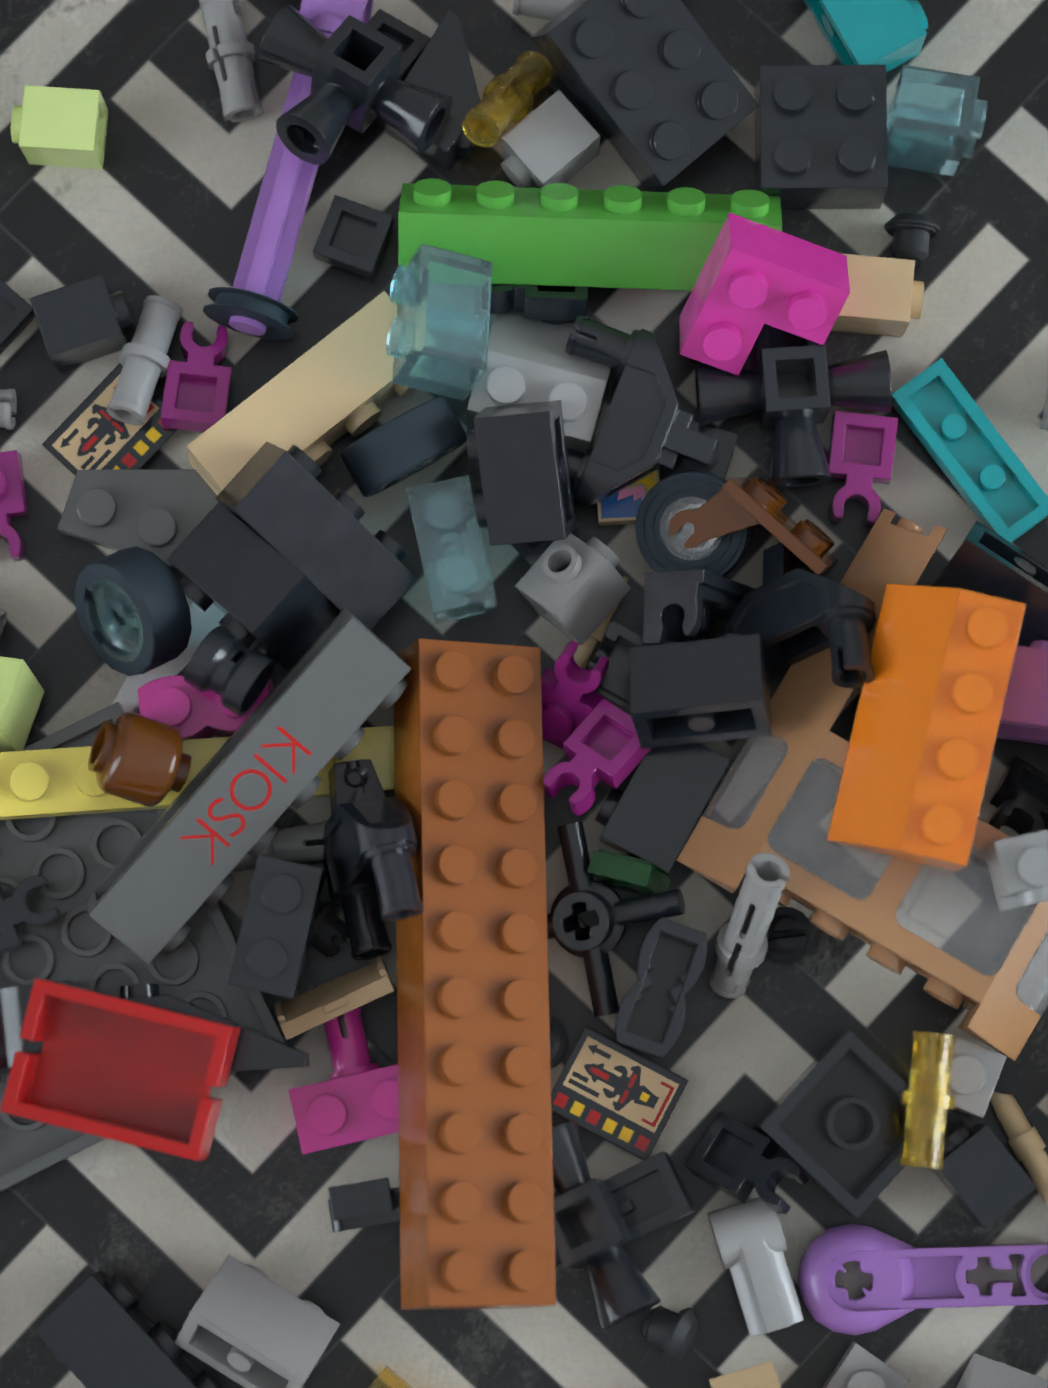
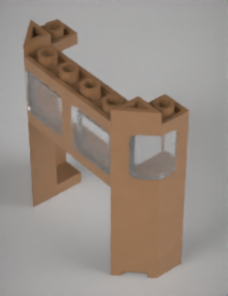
(908, 912)

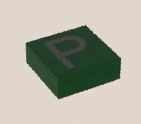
(627, 873)

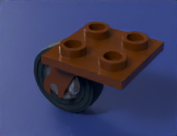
(706, 524)

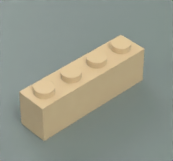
(310, 401)

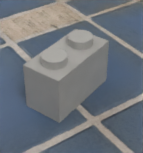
(255, 1329)

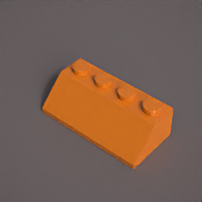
(926, 724)

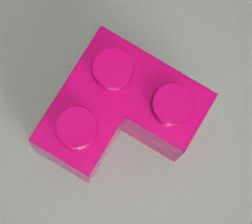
(759, 280)

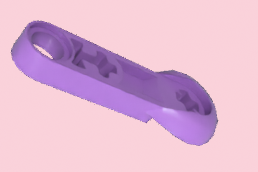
(905, 1277)

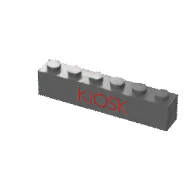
(247, 787)

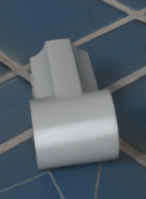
(753, 1249)

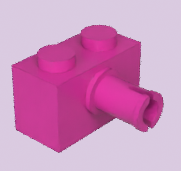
(356, 1099)

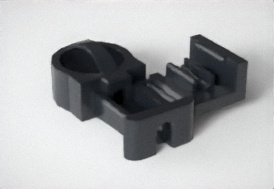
(363, 1204)

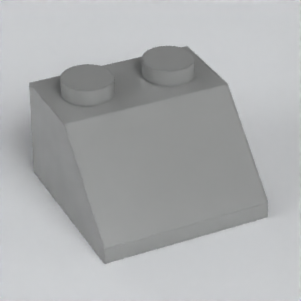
(532, 366)

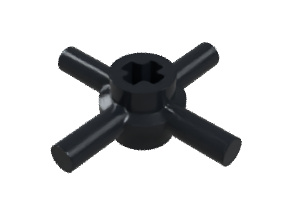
(613, 914)

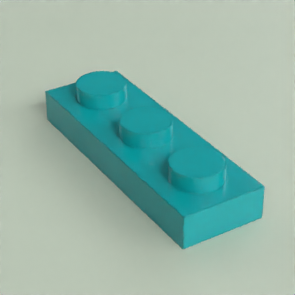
(971, 452)

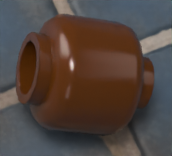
(139, 759)

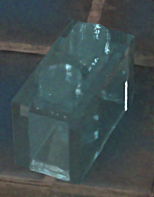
(934, 120)
(440, 322)
(452, 549)

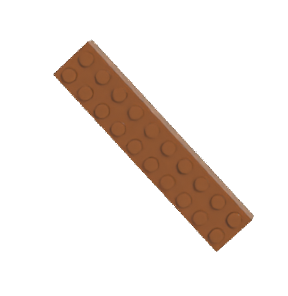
(474, 983)

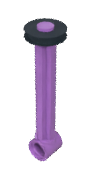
(256, 294)

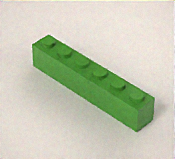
(576, 234)

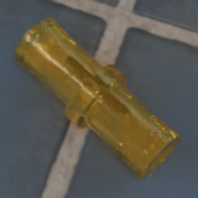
(507, 99)
(928, 1100)

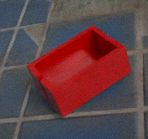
(121, 1069)

